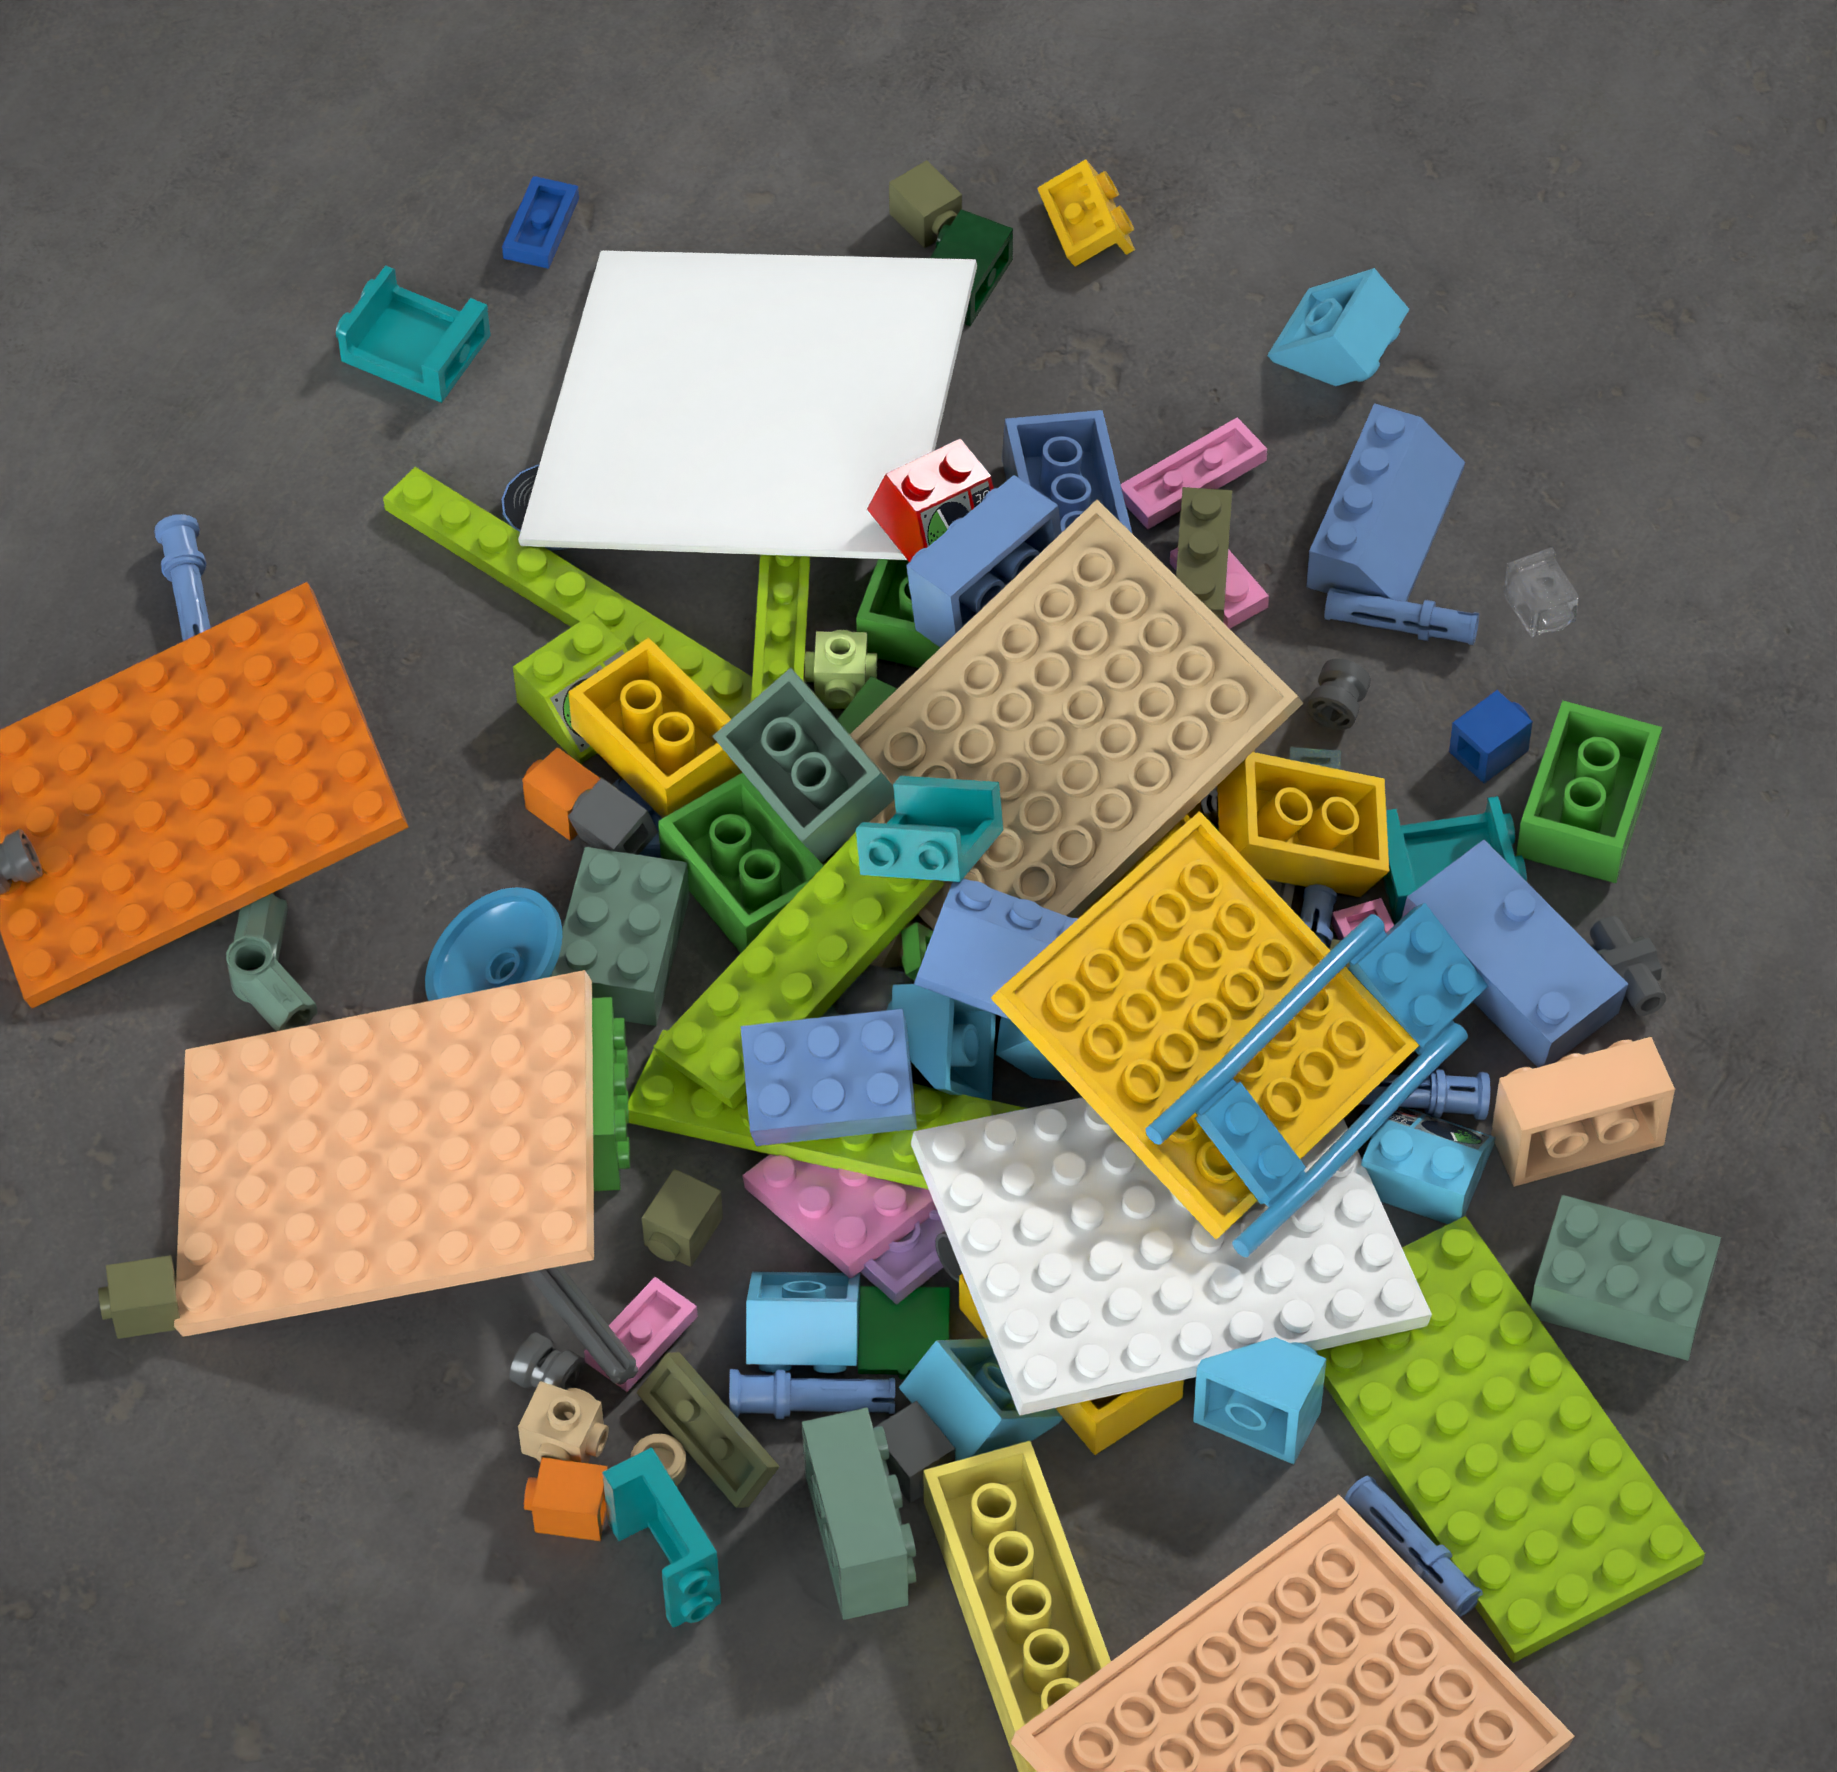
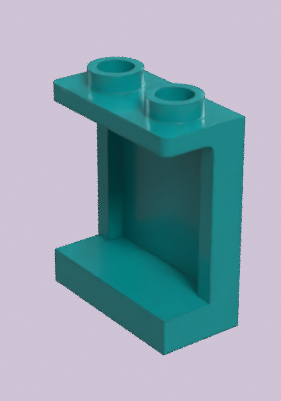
(411, 337)
(936, 829)
(1427, 848)
(644, 1496)

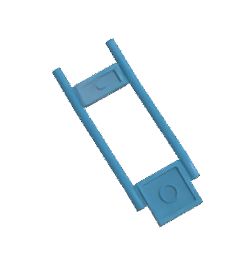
(1416, 977)

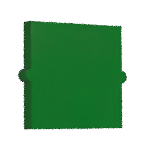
(899, 1335)

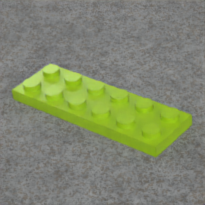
(793, 967)

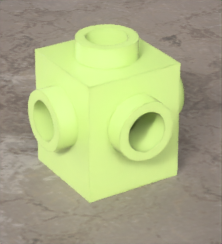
(839, 666)

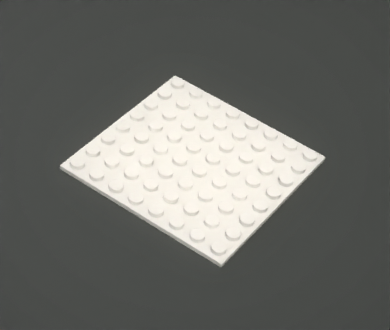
(746, 401)

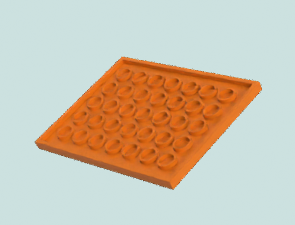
(185, 793)

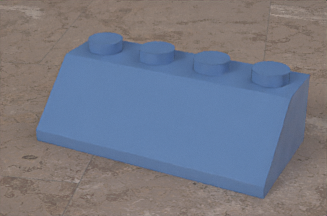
(1385, 508)
(984, 942)

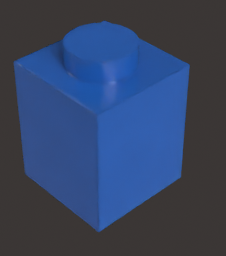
(1491, 736)

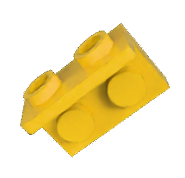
(1085, 212)

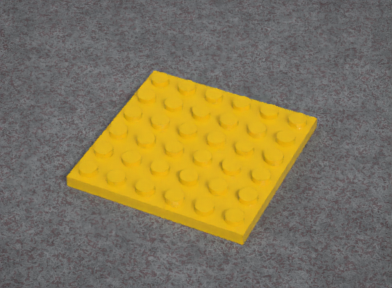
(1169, 983)

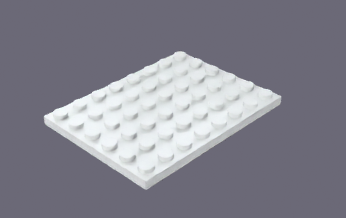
(1114, 1287)

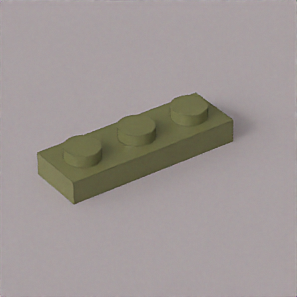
(1205, 544)
(708, 1429)

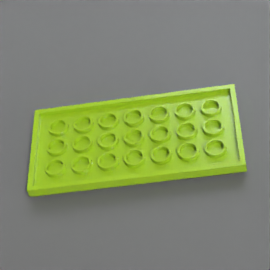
(1507, 1452)

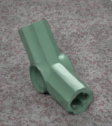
(270, 986)

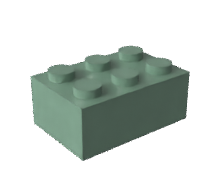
(805, 765)
(625, 929)
(1625, 1277)
(858, 1512)

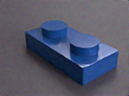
(540, 222)

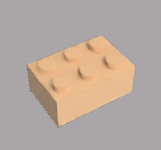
(1582, 1110)

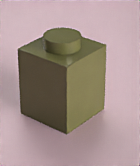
(923, 202)
(682, 1218)
(140, 1297)

